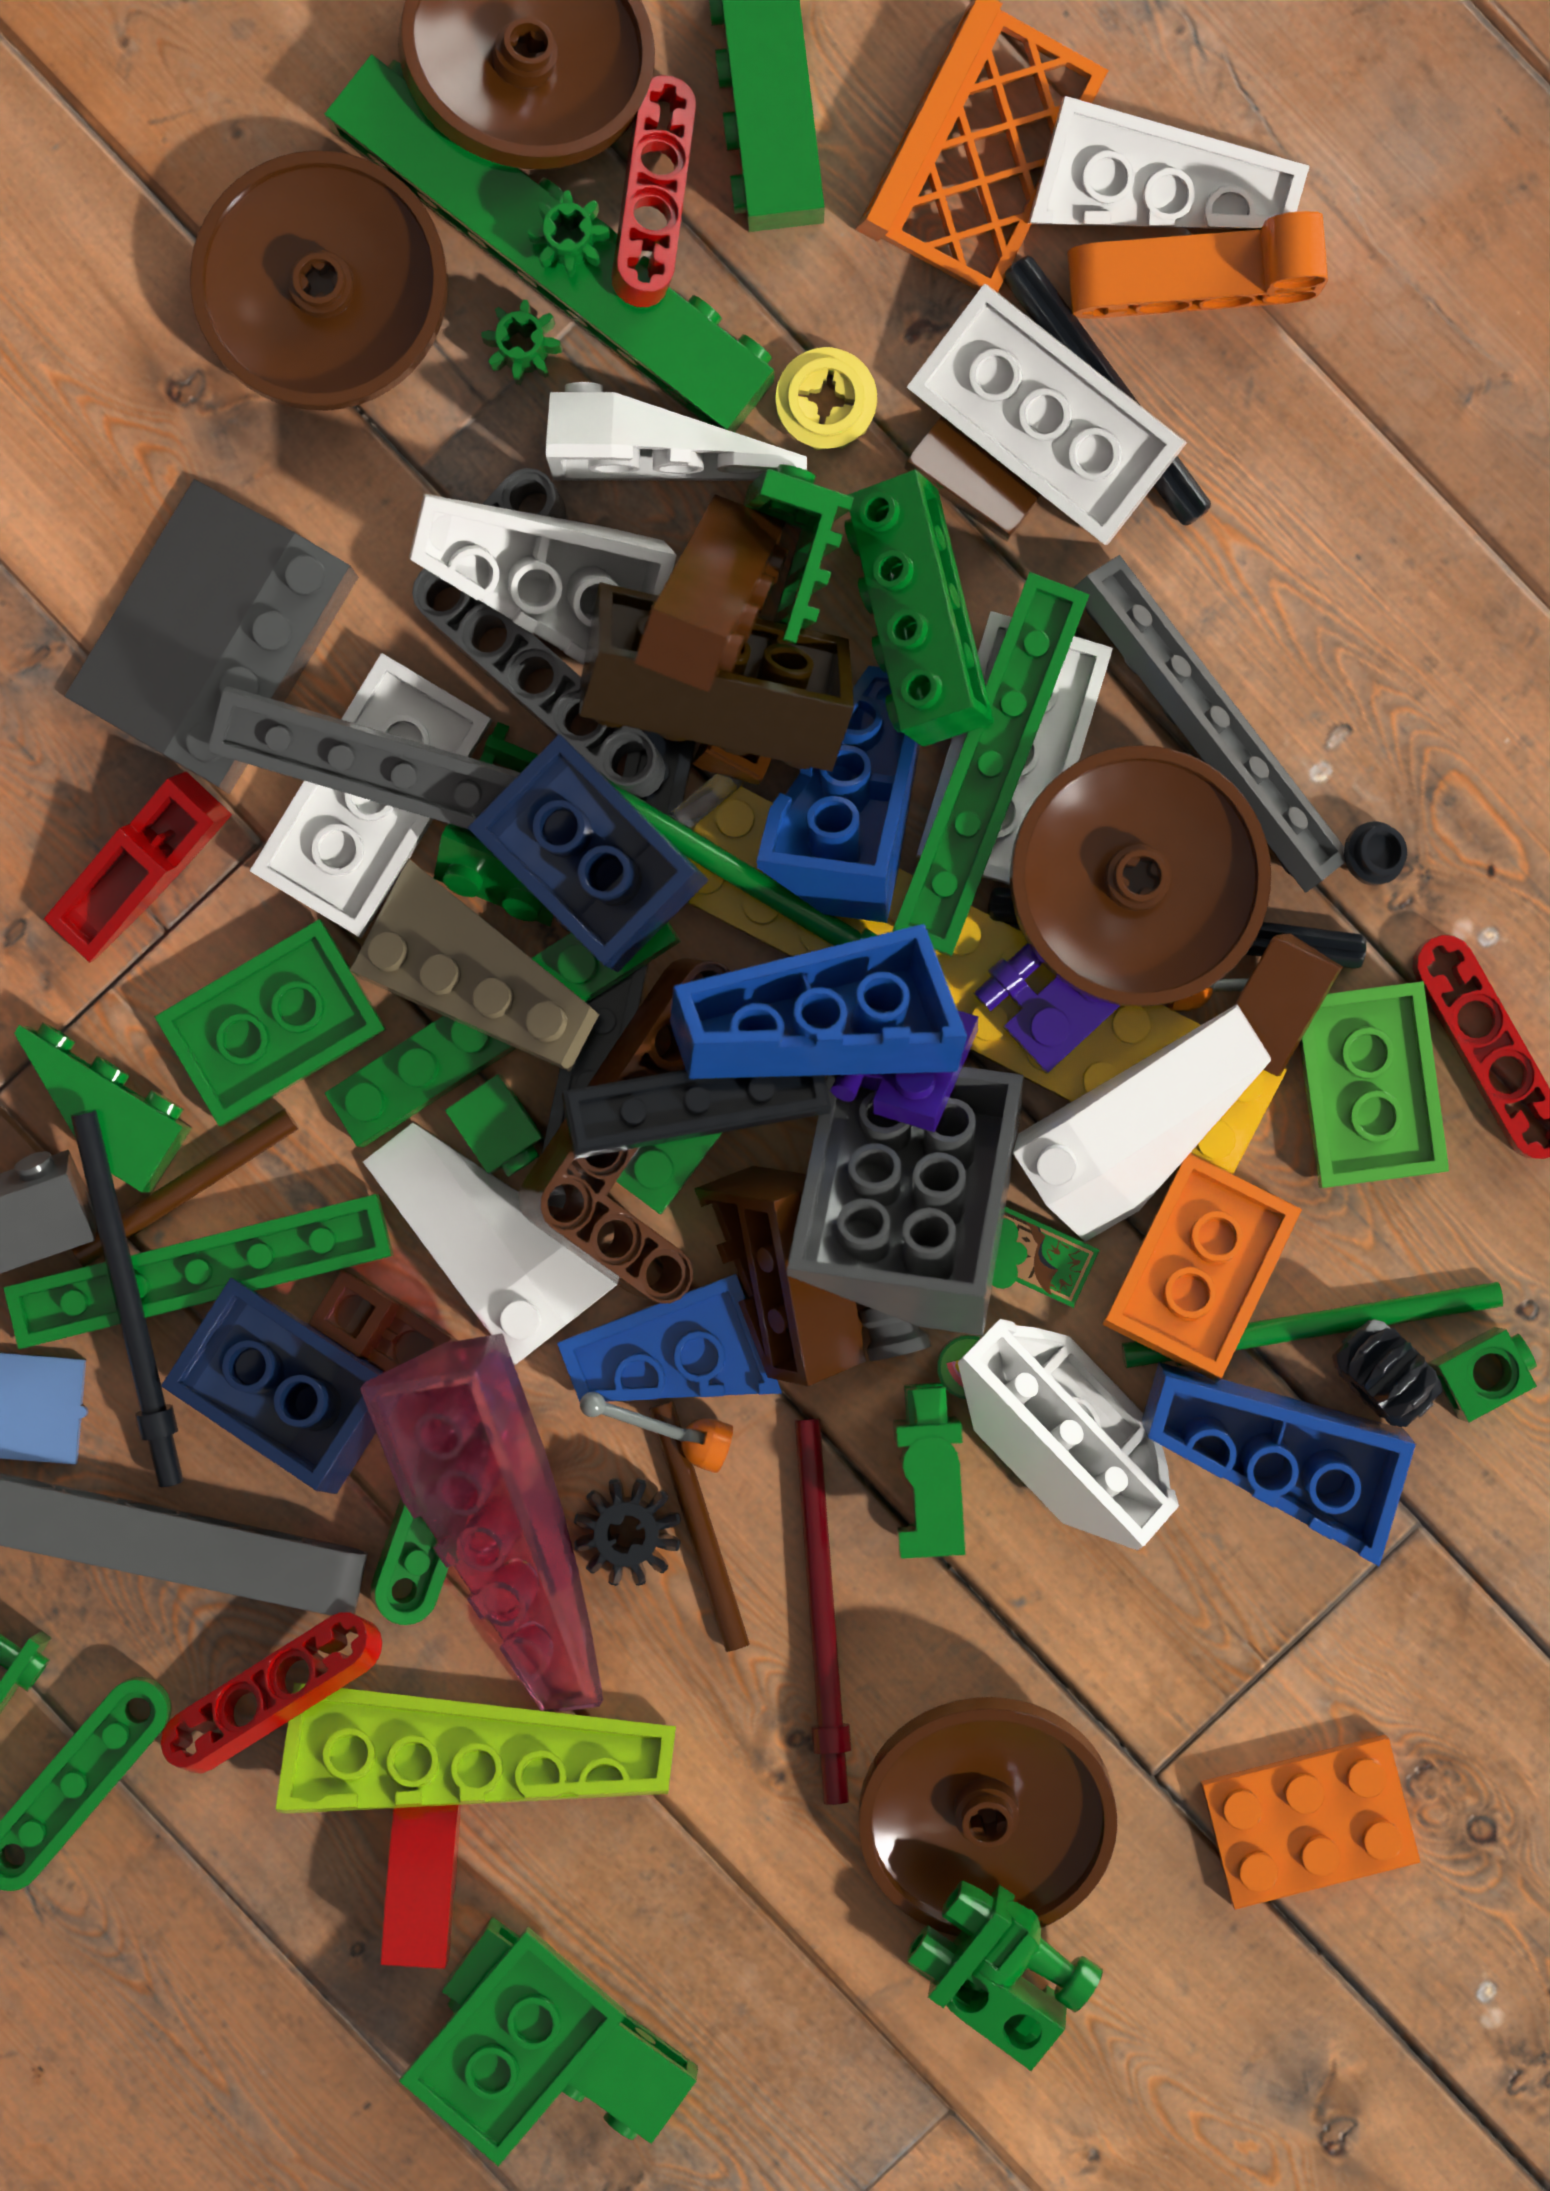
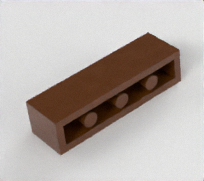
(714, 594)

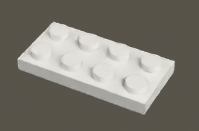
(1046, 414)
(1056, 742)
(347, 850)

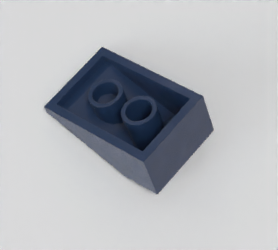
(588, 854)
(277, 1387)

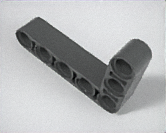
(525, 653)

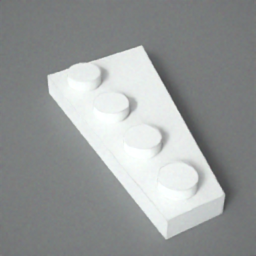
(1148, 174)

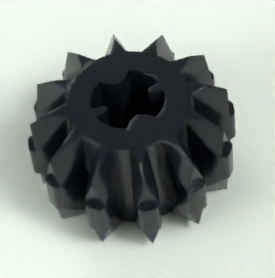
(1387, 1373)
(640, 1548)

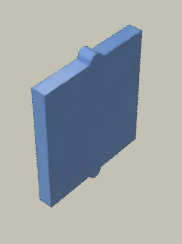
(41, 1407)

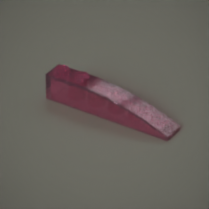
(484, 1487)

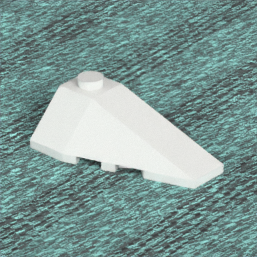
(626, 439)
(535, 565)
(1128, 1135)
(477, 1234)

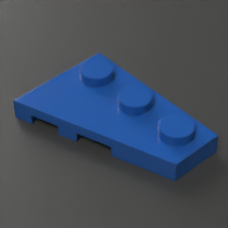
(671, 1350)

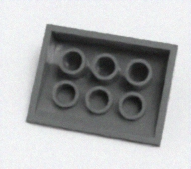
(209, 610)
(907, 1211)

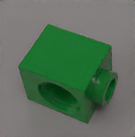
(496, 1127)
(1457, 1378)

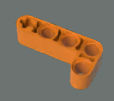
(1201, 271)

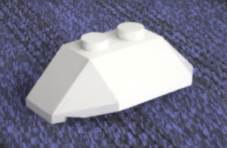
(1067, 1432)

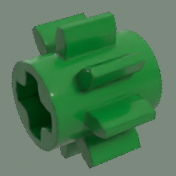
(570, 216)
(514, 357)

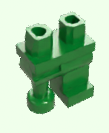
(933, 1472)
(983, 1970)

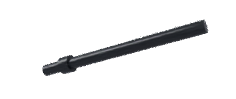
(156, 1419)

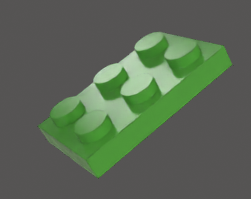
(1373, 1087)

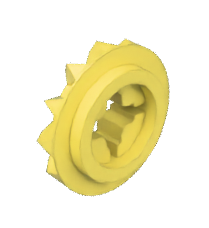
(806, 376)

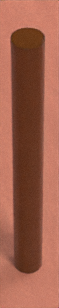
(196, 1180)
(701, 1534)

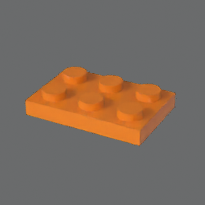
(1202, 1267)
(1310, 1821)

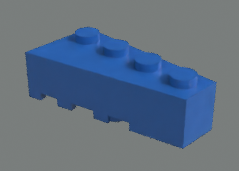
(824, 1012)
(1293, 1455)

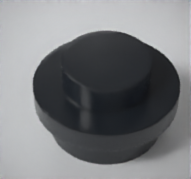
(1375, 853)

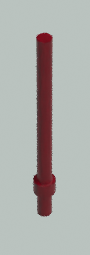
(831, 1735)

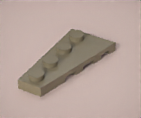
(466, 970)

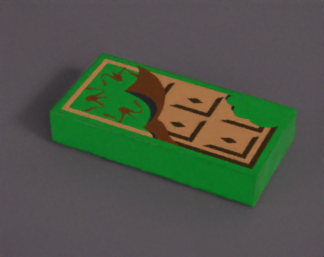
(1055, 1261)

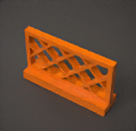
(932, 123)

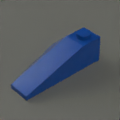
(844, 830)

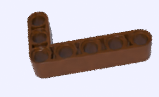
(589, 1183)

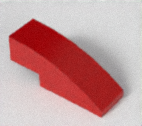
(137, 865)
(421, 1886)

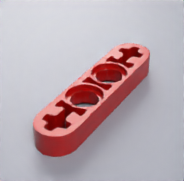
(654, 190)
(1481, 1052)
(273, 1700)

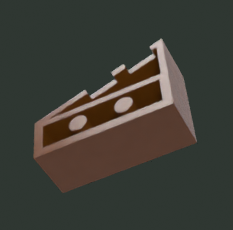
(795, 1326)

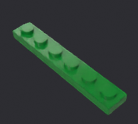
(992, 761)
(452, 1053)
(200, 1269)

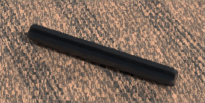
(1053, 315)

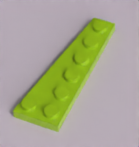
(437, 1752)

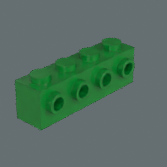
(917, 610)

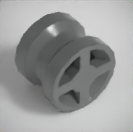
(891, 1335)

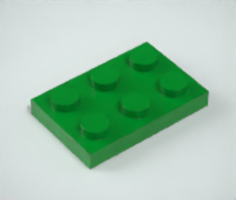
(270, 1023)
(513, 2046)

